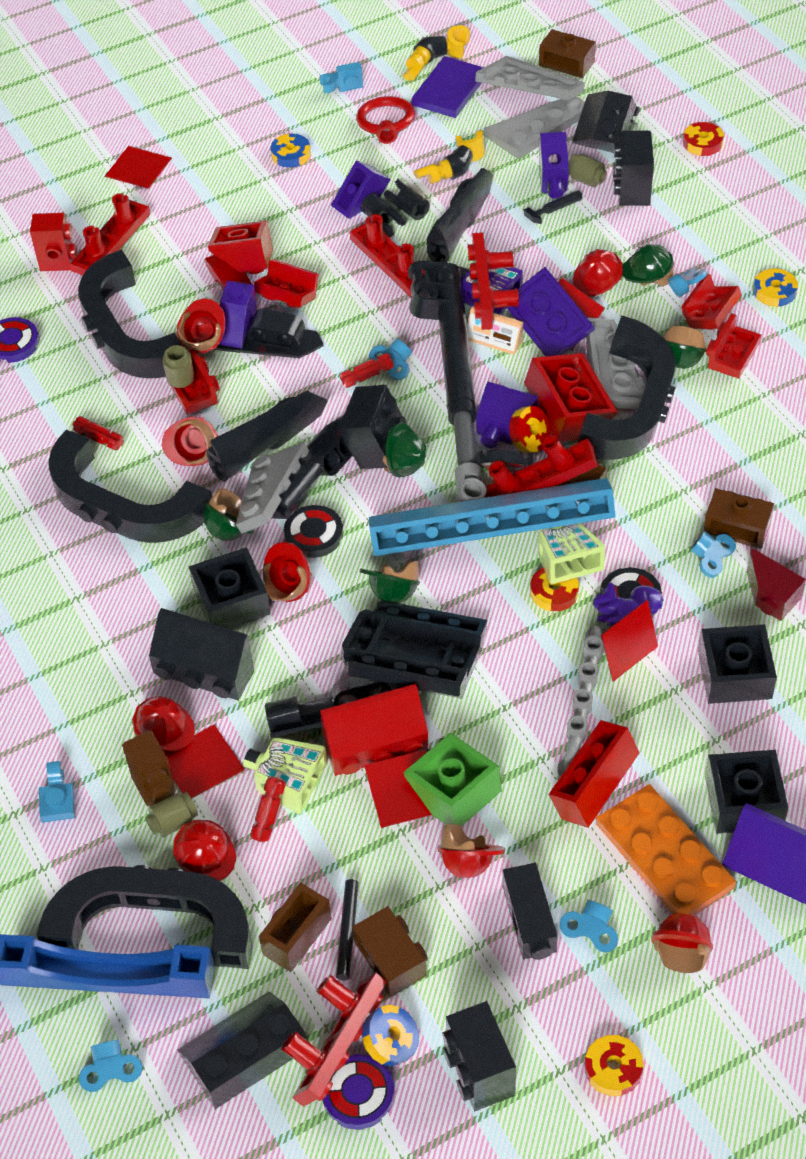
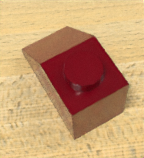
(773, 585)

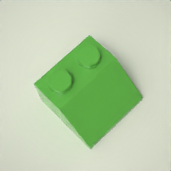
(454, 780)

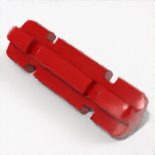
(366, 370)
(98, 433)
(267, 809)

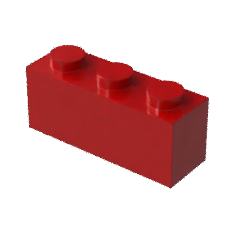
(594, 773)

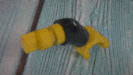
(434, 47)
(457, 162)

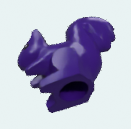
(617, 608)

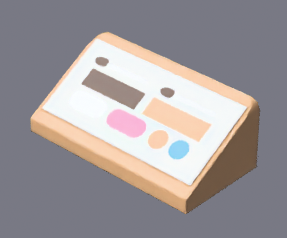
(505, 335)

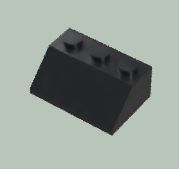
(201, 654)
(241, 1049)

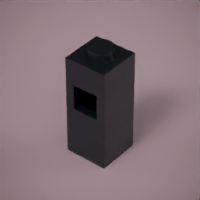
(529, 911)

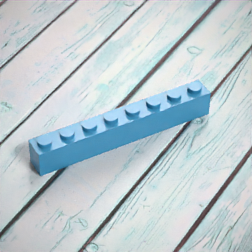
(491, 517)

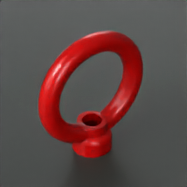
(385, 136)

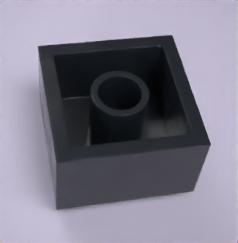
(633, 168)
(367, 424)
(230, 589)
(737, 664)
(744, 779)
(480, 1056)

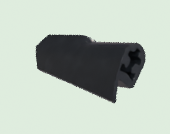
(459, 216)
(277, 335)
(267, 431)
(325, 458)
(289, 716)

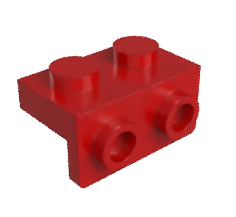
(288, 284)
(709, 304)
(732, 348)
(201, 391)

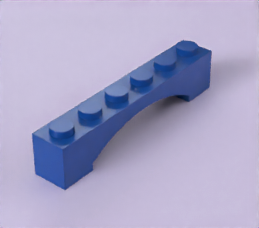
(172, 972)

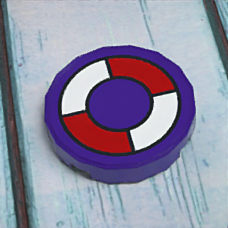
(17, 339)
(360, 1093)

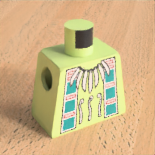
(569, 552)
(295, 763)

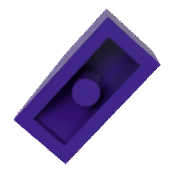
(358, 184)
(239, 308)

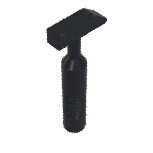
(552, 206)

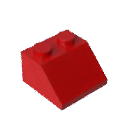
(243, 246)

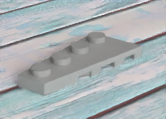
(529, 78)
(522, 132)
(613, 372)
(265, 484)

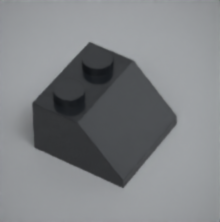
(603, 119)

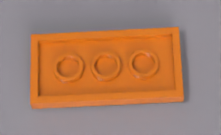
(665, 852)

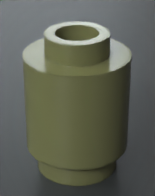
(587, 170)
(178, 366)
(171, 814)

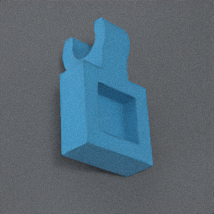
(346, 78)
(57, 799)

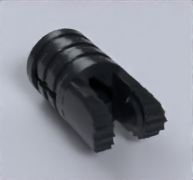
(408, 201)
(375, 204)

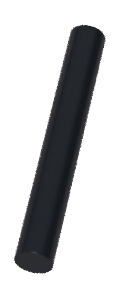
(346, 934)

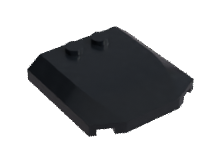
(414, 647)

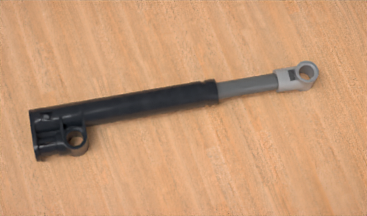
(441, 297)

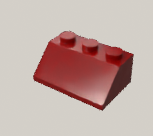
(566, 393)
(374, 729)

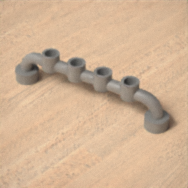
(583, 696)

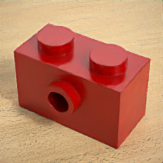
(52, 241)

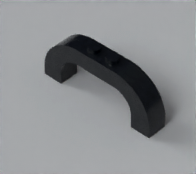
(126, 354)
(655, 358)
(113, 512)
(153, 890)

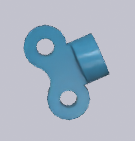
(679, 282)
(399, 354)
(712, 552)
(591, 924)
(109, 1065)

